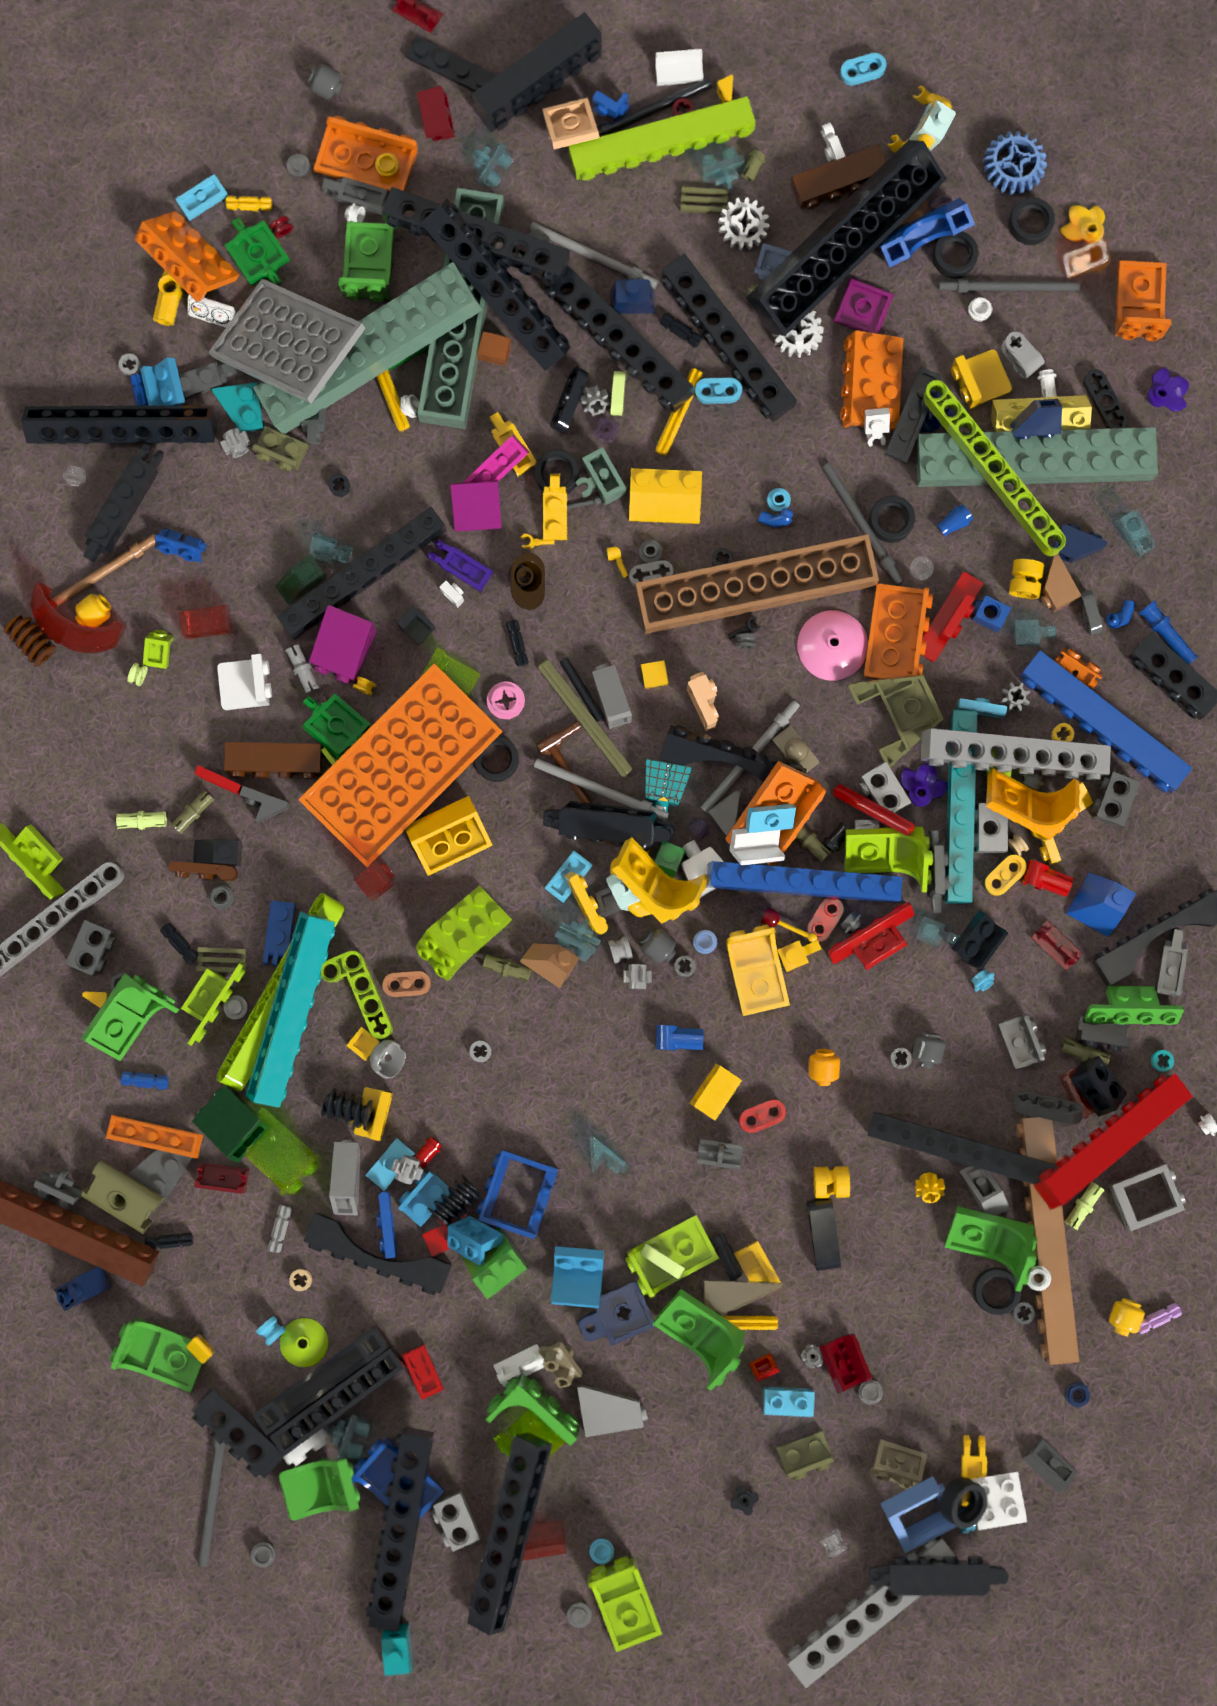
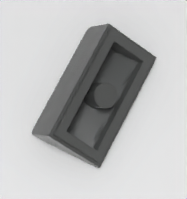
(1050, 1465)

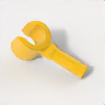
(534, 542)
(615, 554)

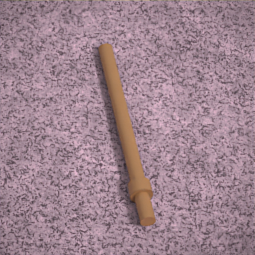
(135, 550)

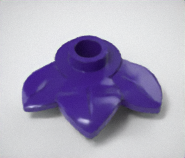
(1171, 389)
(922, 780)

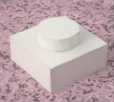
(453, 593)

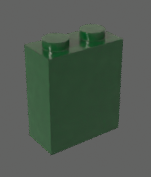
(230, 1124)

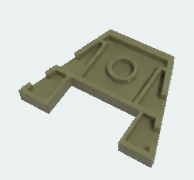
(909, 705)

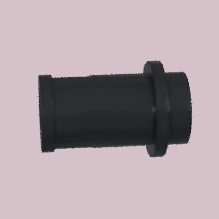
(836, 838)

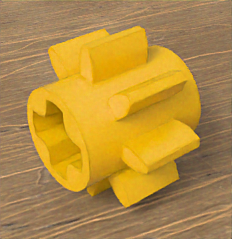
(929, 1187)

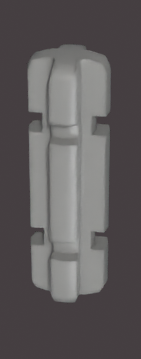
(279, 1228)

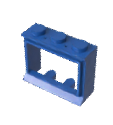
(493, 1186)

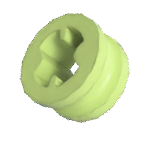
(137, 674)

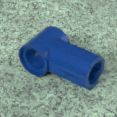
(676, 1038)

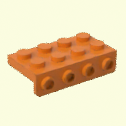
(353, 149)
(185, 254)
(871, 377)
(897, 632)
(783, 787)

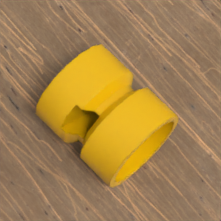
(1024, 571)
(831, 1182)

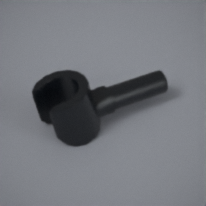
(747, 628)

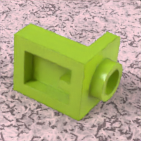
(157, 649)

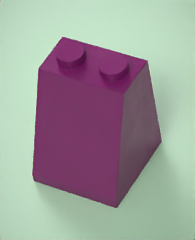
(342, 645)

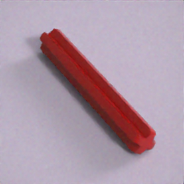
(873, 809)

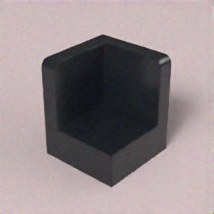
(416, 625)

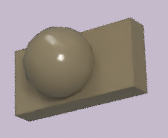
(795, 749)

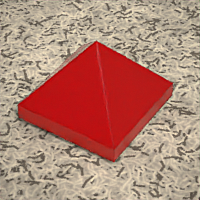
(764, 1367)

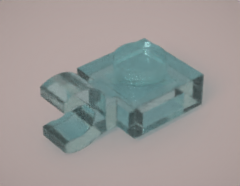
(325, 549)
(1029, 633)
(933, 932)

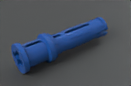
(1161, 624)

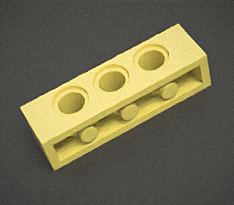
(1075, 412)

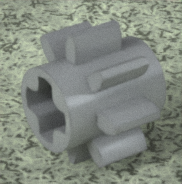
(594, 400)
(235, 443)
(1008, 697)
(637, 976)
(407, 1169)

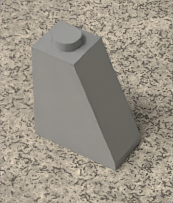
(611, 696)
(345, 1178)
(609, 1412)

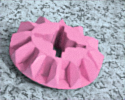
(512, 691)

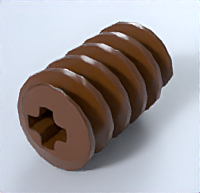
(29, 640)

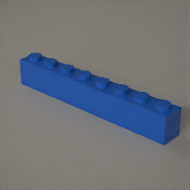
(1105, 722)
(804, 882)

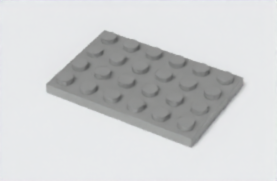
(287, 340)

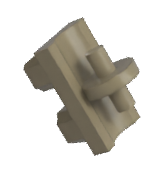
(560, 1361)

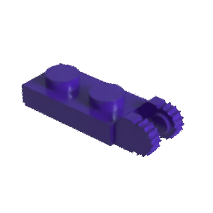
(461, 566)

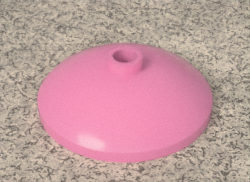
(831, 661)

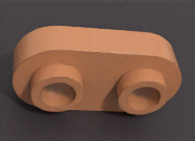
(407, 984)

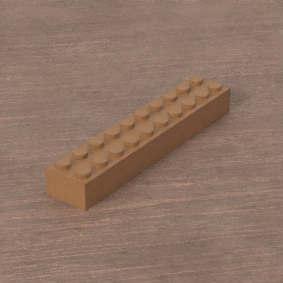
(756, 584)

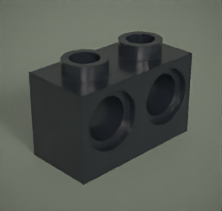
(1098, 1086)

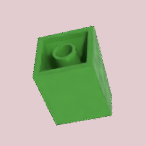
(499, 1267)

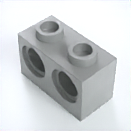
(890, 787)
(462, 1518)

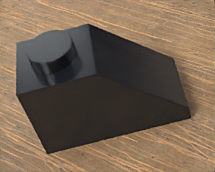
(218, 852)

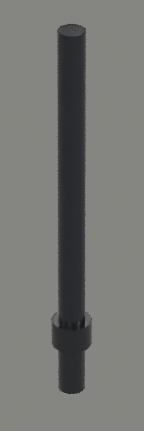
(608, 128)

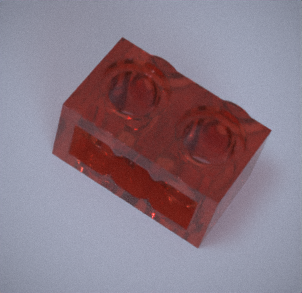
(205, 622)
(375, 880)

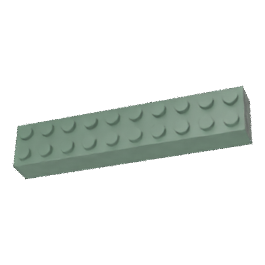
(389, 338)
(454, 355)
(1064, 458)

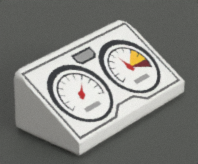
(211, 311)

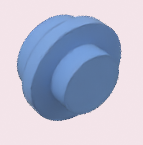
(705, 941)

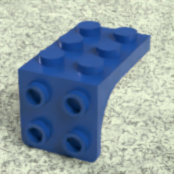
(376, 1475)

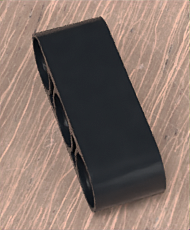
(824, 1234)

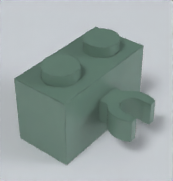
(602, 477)

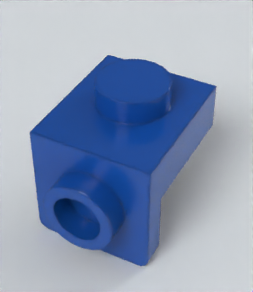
(606, 106)

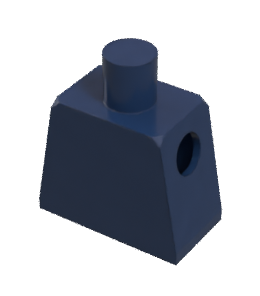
(632, 296)

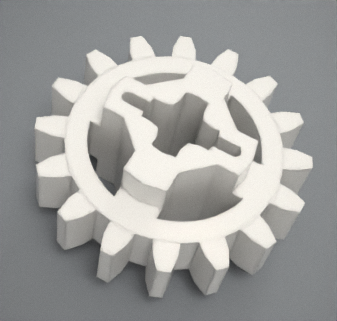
(734, 223)
(807, 330)

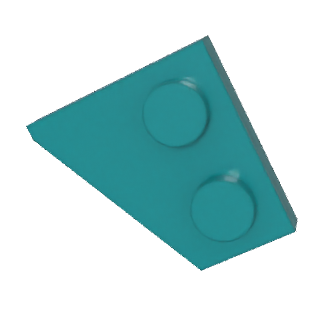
(241, 406)

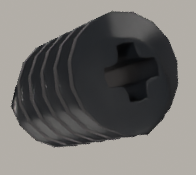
(348, 1110)
(455, 1202)

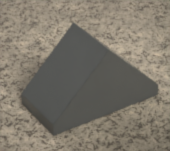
(725, 813)

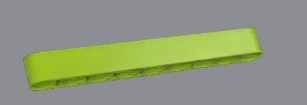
(992, 456)
(242, 1056)

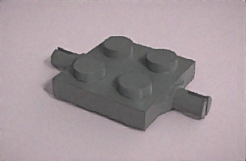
(939, 880)

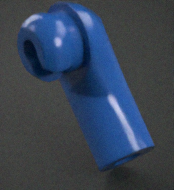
(776, 521)
(1123, 617)

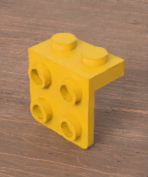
(980, 378)

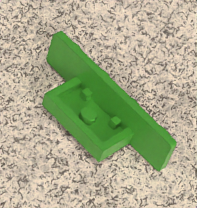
(1133, 1006)

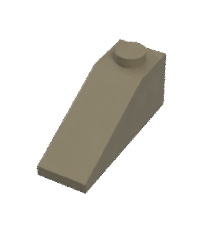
(733, 1294)

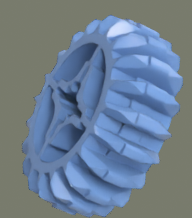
(1031, 156)

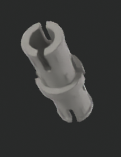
(302, 668)

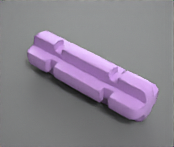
(1160, 1317)

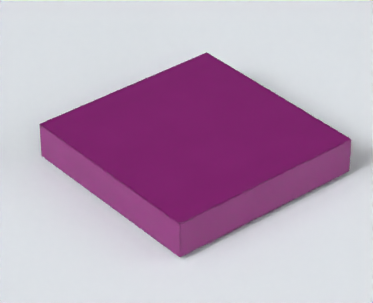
(863, 307)
(476, 505)

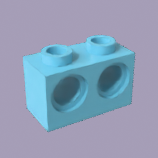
(788, 1401)

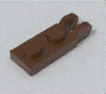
(205, 871)

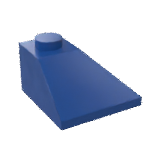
(1100, 903)

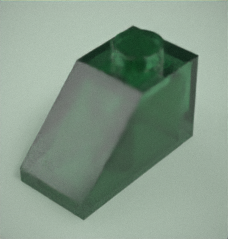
(300, 579)

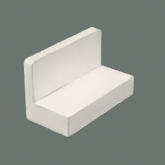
(679, 67)
(756, 847)

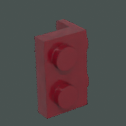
(845, 1362)

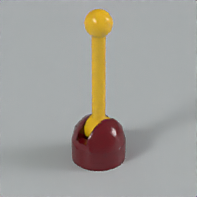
(772, 919)

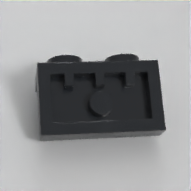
(979, 941)

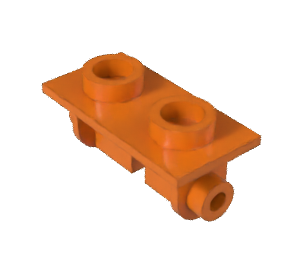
(1086, 672)

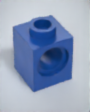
(1000, 609)

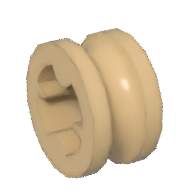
(1017, 845)
(301, 1272)

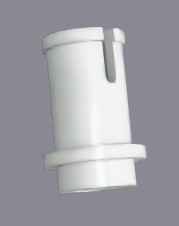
(1047, 383)

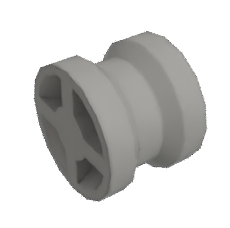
(620, 949)

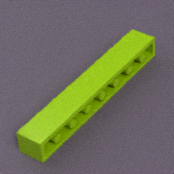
(662, 138)

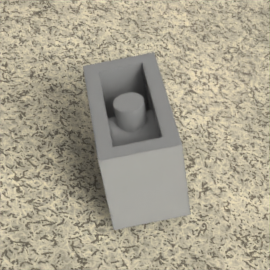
(990, 843)

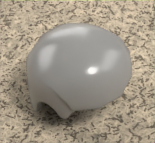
(392, 1067)

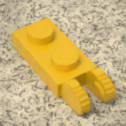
(586, 903)
(973, 1465)

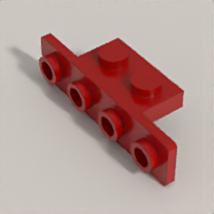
(950, 615)
(875, 941)

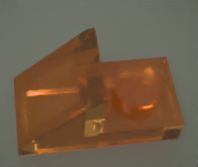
(1087, 259)

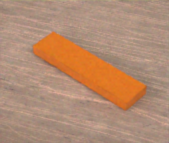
(154, 1136)

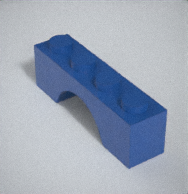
(941, 222)

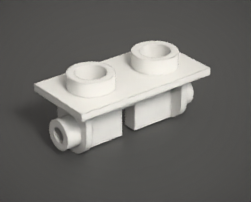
(524, 1362)

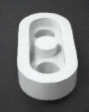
(315, 1442)

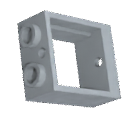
(1124, 1206)

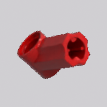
(1044, 878)

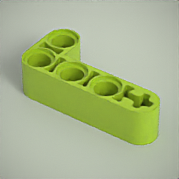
(362, 997)

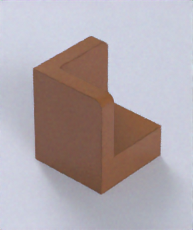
(494, 348)

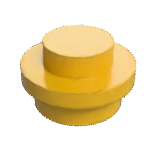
(387, 165)

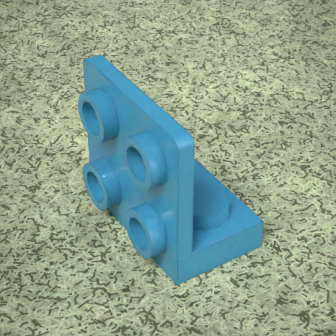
(577, 1277)

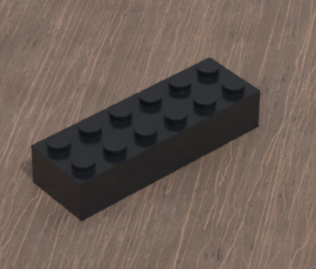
(538, 73)

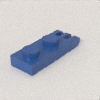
(278, 931)
(386, 1223)

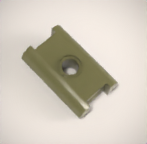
(137, 1200)

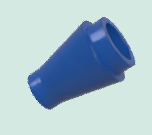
(955, 520)

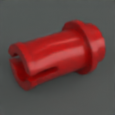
(427, 1152)

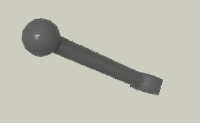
(596, 500)

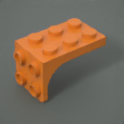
(1141, 300)

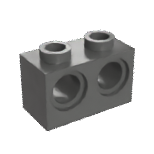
(1121, 802)
(84, 945)

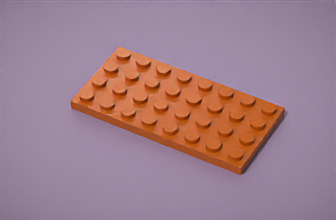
(400, 765)

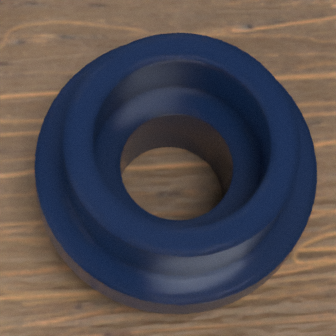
(1085, 1394)

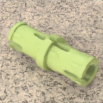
(141, 820)
(1084, 1205)

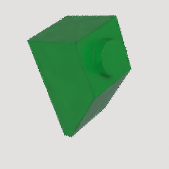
(669, 858)

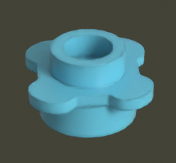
(983, 980)

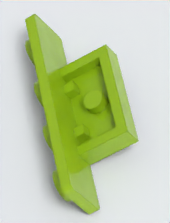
(34, 857)
(206, 997)

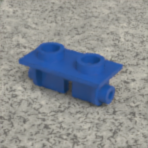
(170, 543)

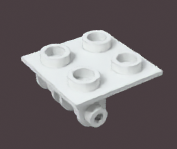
(1003, 1499)

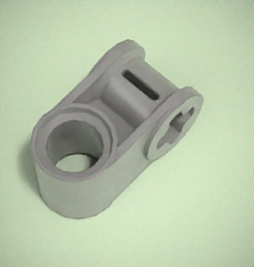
(1022, 357)

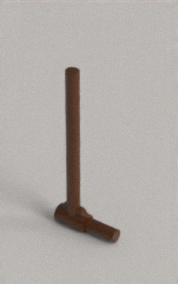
(551, 746)

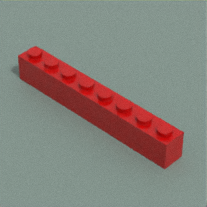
(1112, 1141)

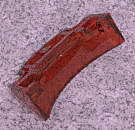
(69, 633)

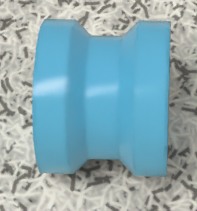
(271, 1330)

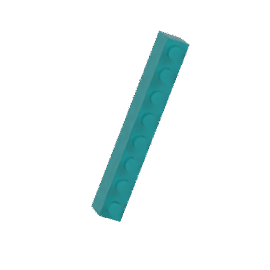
(960, 817)
(290, 1009)

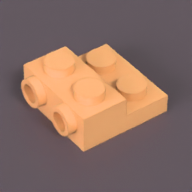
(570, 123)
(702, 695)

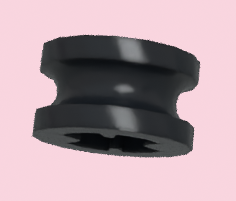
(339, 493)
(725, 552)

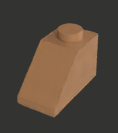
(1058, 586)
(550, 962)

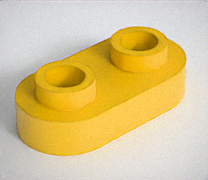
(1004, 875)

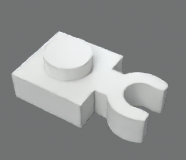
(834, 149)
(876, 424)

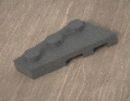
(161, 1171)

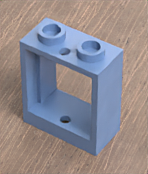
(923, 1530)

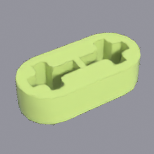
(618, 393)
(662, 1261)

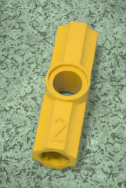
(167, 302)

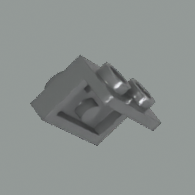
(1021, 1041)

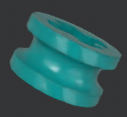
(1170, 1061)

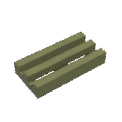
(703, 191)
(200, 959)

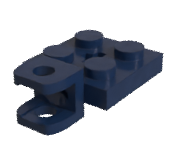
(606, 1318)

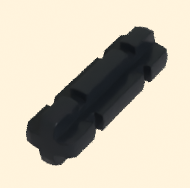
(680, 330)
(517, 643)
(179, 943)
(169, 1241)
(727, 1256)

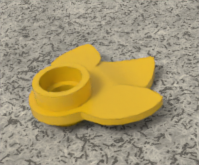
(1081, 221)

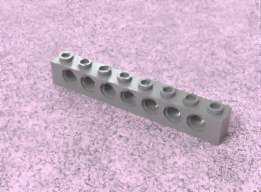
(1095, 756)
(810, 1671)

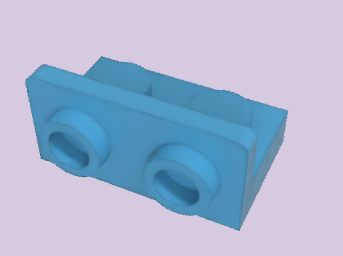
(162, 383)
(427, 1191)
(472, 1239)

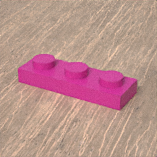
(500, 461)

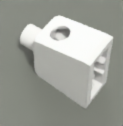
(698, 862)

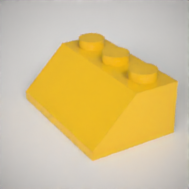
(665, 496)
(448, 835)

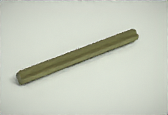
(585, 718)

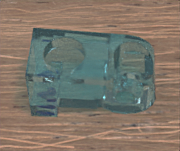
(1135, 533)

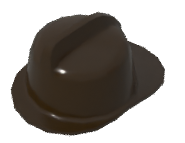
(527, 581)

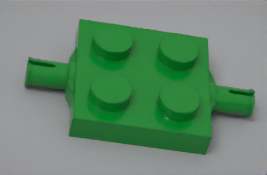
(257, 252)
(334, 724)

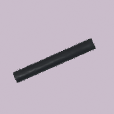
(581, 689)

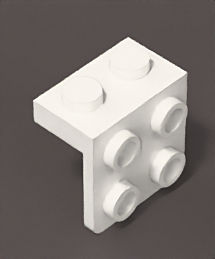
(244, 683)

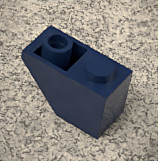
(1039, 418)
(1079, 543)
(82, 1288)

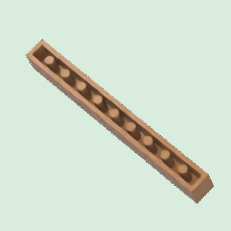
(1056, 1300)

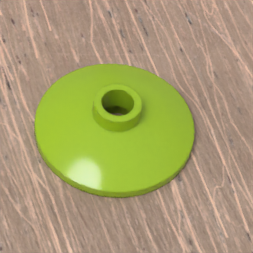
(316, 1342)

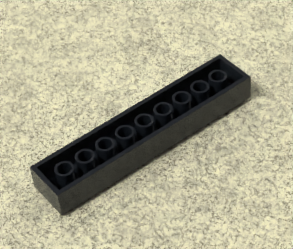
(846, 237)

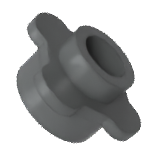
(851, 922)

